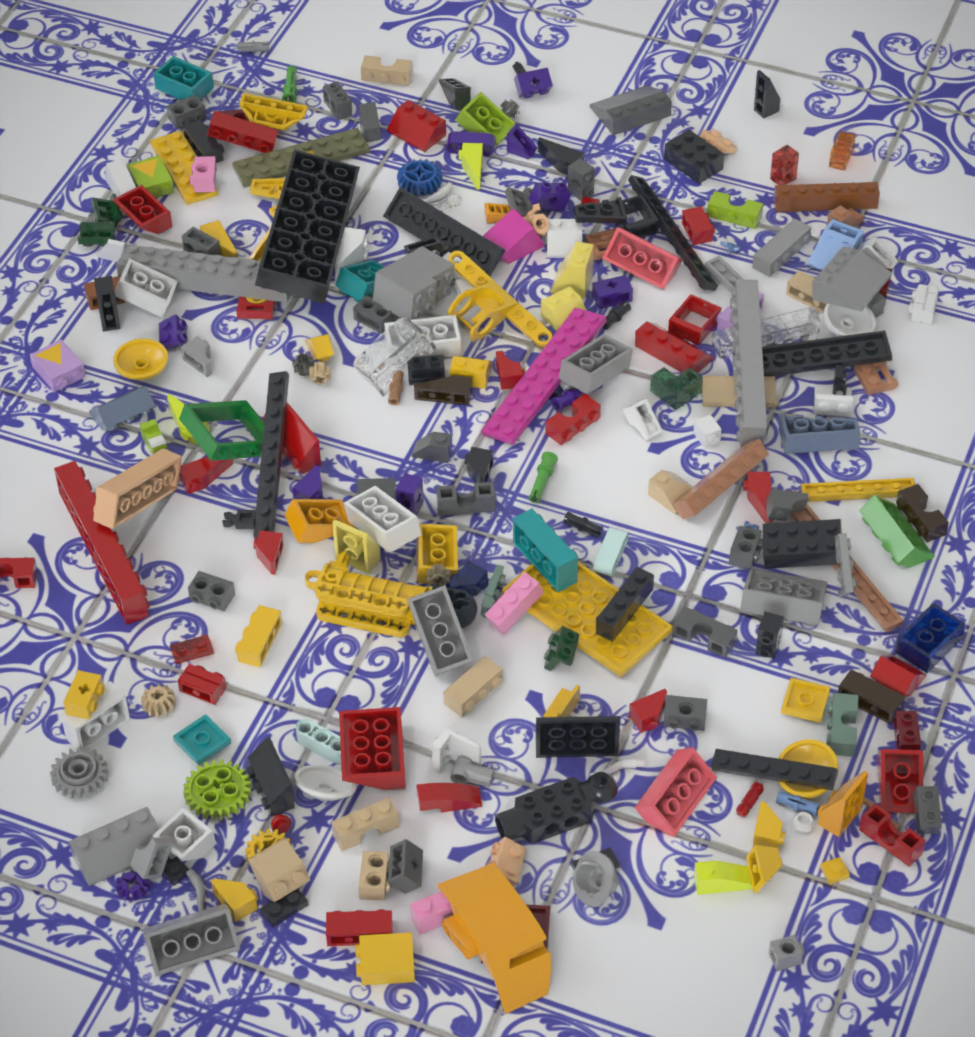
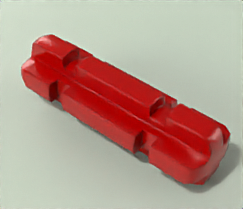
(749, 799)

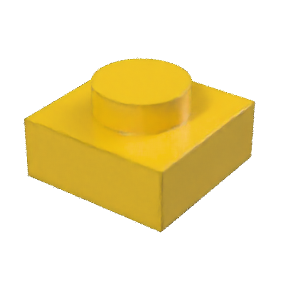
(834, 870)

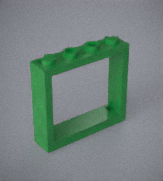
(196, 413)

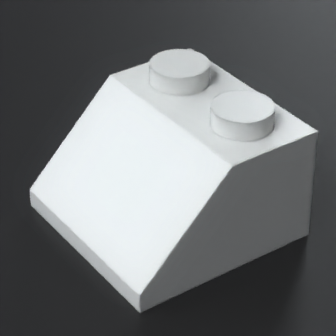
(562, 237)
(189, 836)

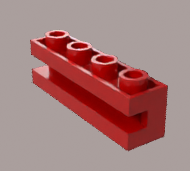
(242, 132)

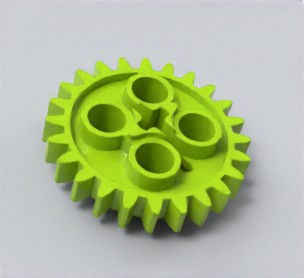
(217, 789)

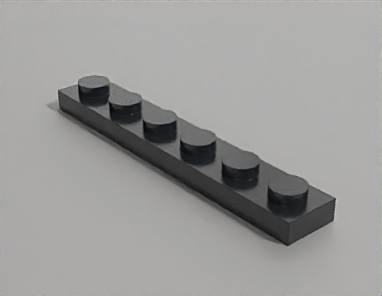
(774, 769)

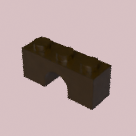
(928, 524)

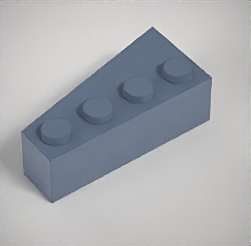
(818, 434)

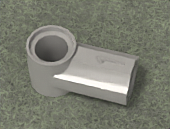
(465, 771)

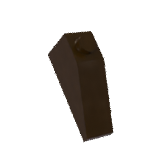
(445, 390)

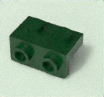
(106, 210)
(96, 233)
(561, 648)

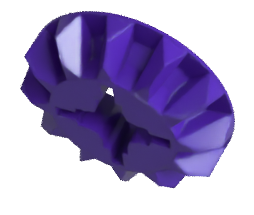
(136, 891)

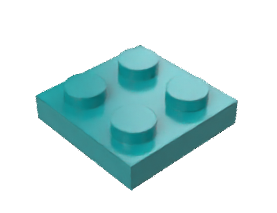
(202, 739)

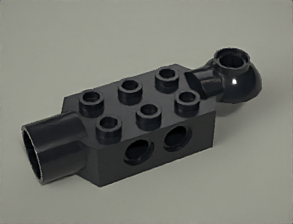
(555, 808)

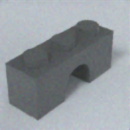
(479, 500)
(692, 623)

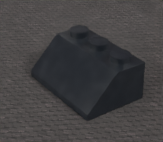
(270, 779)

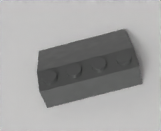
(632, 109)

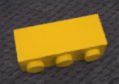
(259, 636)

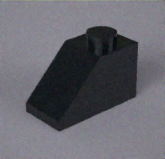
(479, 464)

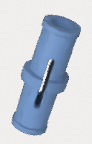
(797, 803)

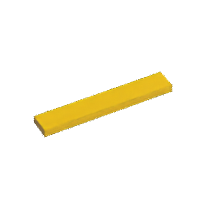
(855, 489)

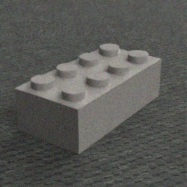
(595, 364)
(439, 630)

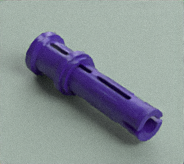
(567, 398)

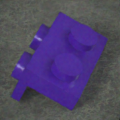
(173, 332)

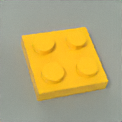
(805, 700)

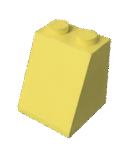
(575, 270)

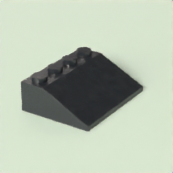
(577, 736)

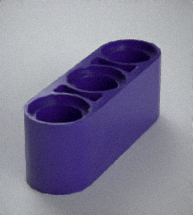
(456, 139)

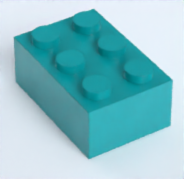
(183, 79)

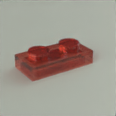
(191, 649)

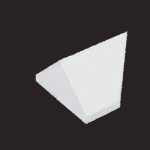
(113, 250)

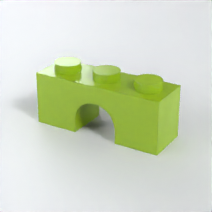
(745, 215)

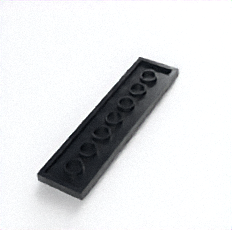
(427, 222)
(826, 353)

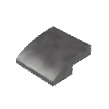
(520, 201)

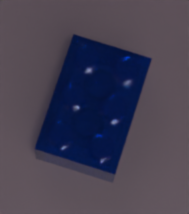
(930, 638)

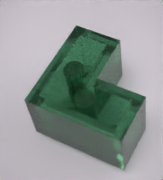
(676, 389)

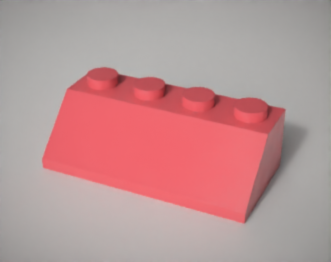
(642, 258)
(676, 791)

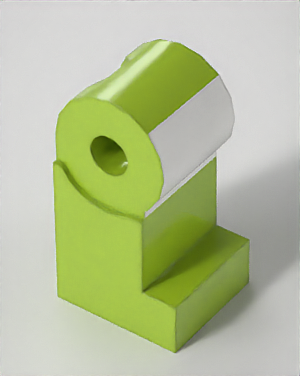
(152, 436)

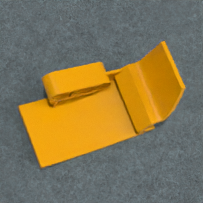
(501, 931)

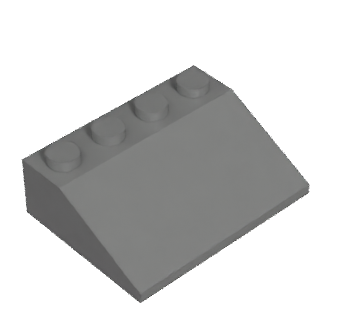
(849, 280)
(784, 595)

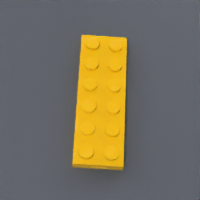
(177, 158)

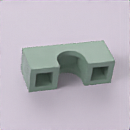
(843, 710)

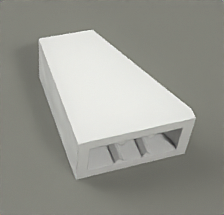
(118, 177)

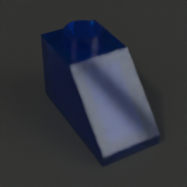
(470, 579)

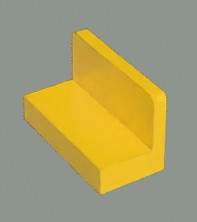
(564, 703)

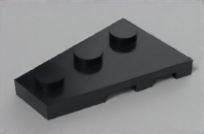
(604, 212)

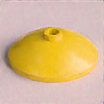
(140, 359)
(809, 752)

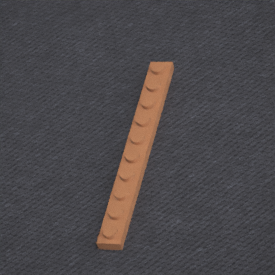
(865, 589)

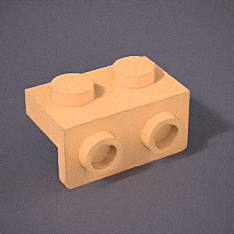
(715, 139)
(508, 858)

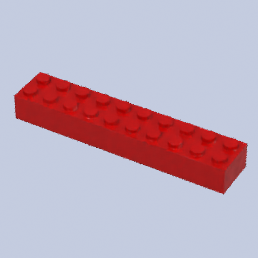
(102, 544)

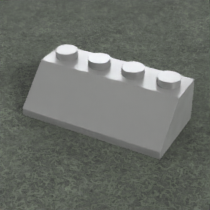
(112, 846)
(190, 939)

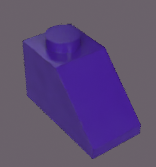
(309, 486)

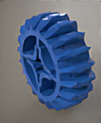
(420, 177)

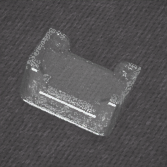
(391, 353)

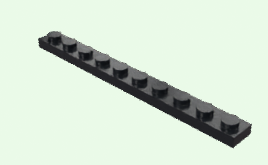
(674, 235)
(271, 453)

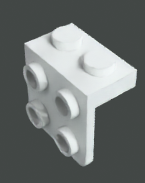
(828, 404)
(452, 746)

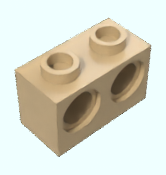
(374, 875)

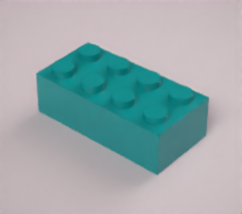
(545, 550)

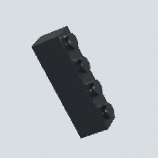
(624, 604)

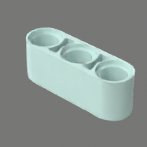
(611, 551)
(319, 740)

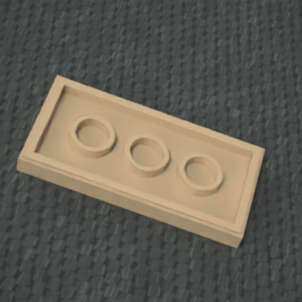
(719, 391)

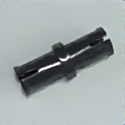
(616, 314)
(583, 524)

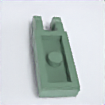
(492, 592)

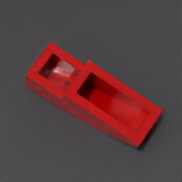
(447, 796)

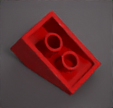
(898, 777)

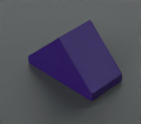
(519, 143)

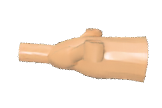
(537, 221)

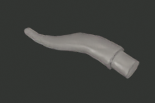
(198, 884)

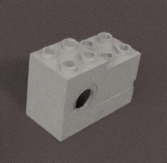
(413, 283)

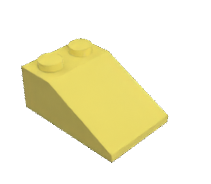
(359, 545)

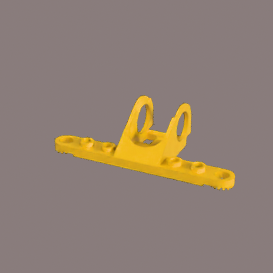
(494, 304)

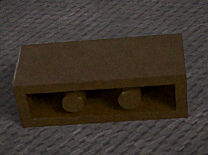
(872, 696)

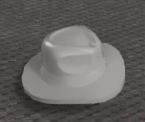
(594, 878)

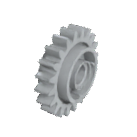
(79, 772)

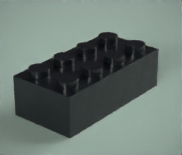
(800, 543)

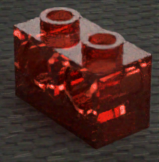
(784, 165)

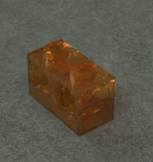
(842, 150)

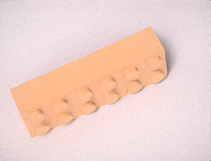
(137, 488)

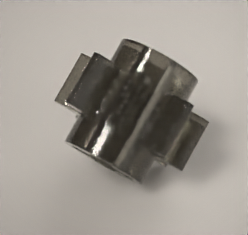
(510, 108)
(302, 364)

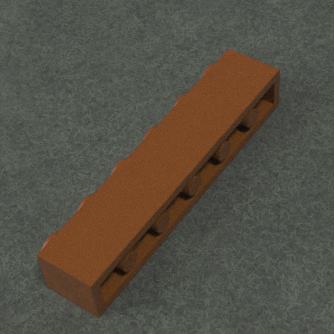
(826, 196)

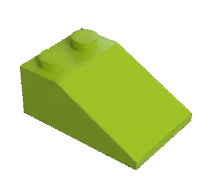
(485, 117)

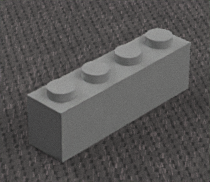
(782, 247)

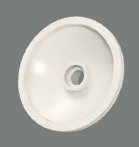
(847, 321)
(323, 782)

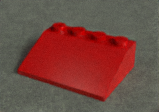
(372, 748)

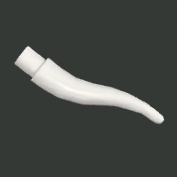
(443, 191)
(624, 763)

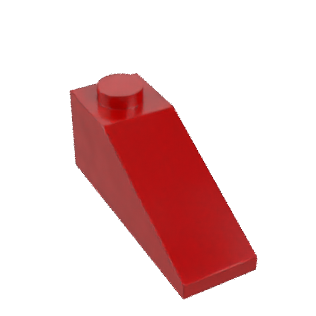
(201, 473)
(758, 488)

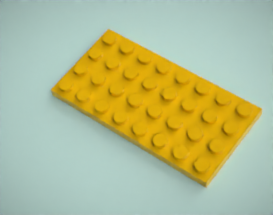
(581, 605)

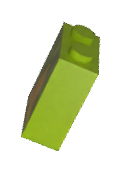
(152, 175)

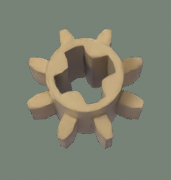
(320, 373)

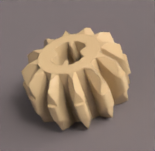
(158, 700)

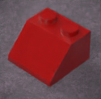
(897, 675)

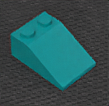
(358, 279)

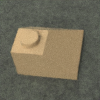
(667, 488)

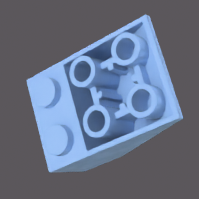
(832, 240)

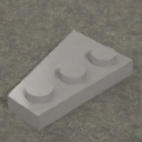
(844, 576)

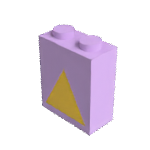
(57, 365)

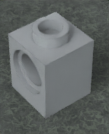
(784, 960)

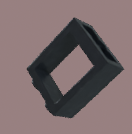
(644, 227)

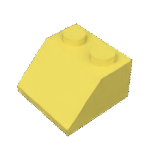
(559, 306)

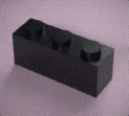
(201, 143)
(107, 303)

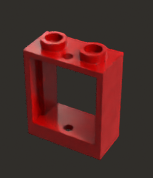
(688, 330)

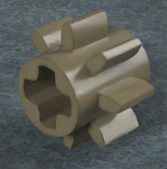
(438, 575)

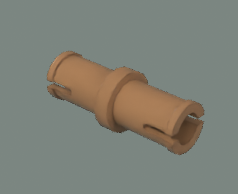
(396, 388)

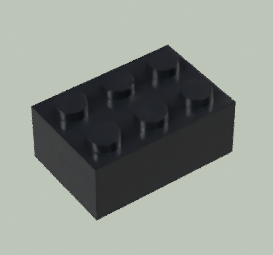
(694, 156)

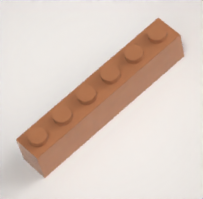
(720, 479)

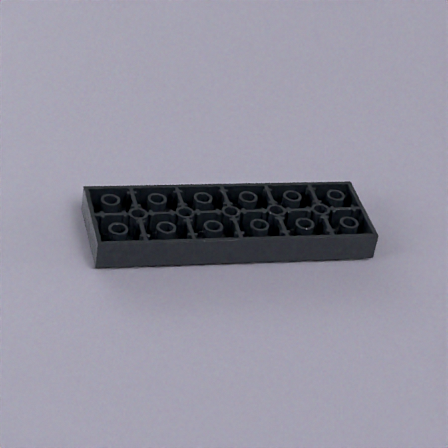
(307, 227)

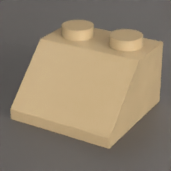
(278, 870)

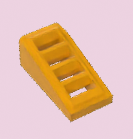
(495, 212)

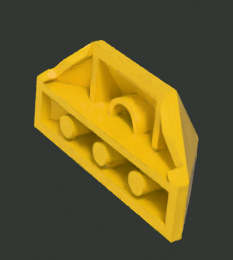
(272, 112)

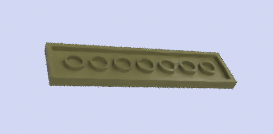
(276, 163)

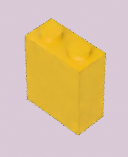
(385, 959)

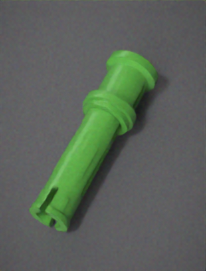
(290, 89)
(544, 471)

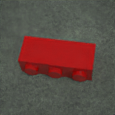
(346, 927)

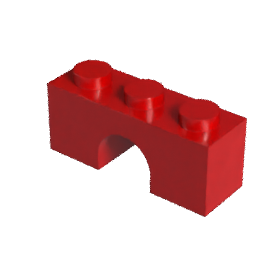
(564, 428)
(21, 569)
(878, 826)

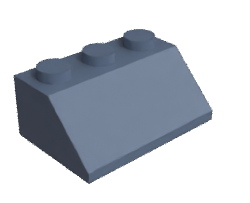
(123, 408)

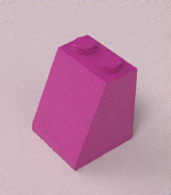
(514, 236)

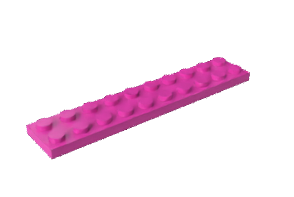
(542, 377)

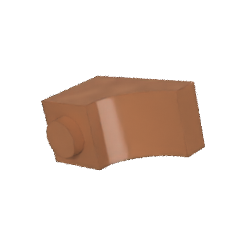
(845, 216)

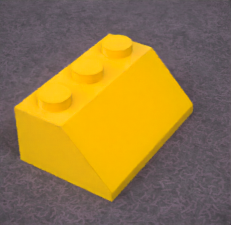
(435, 547)

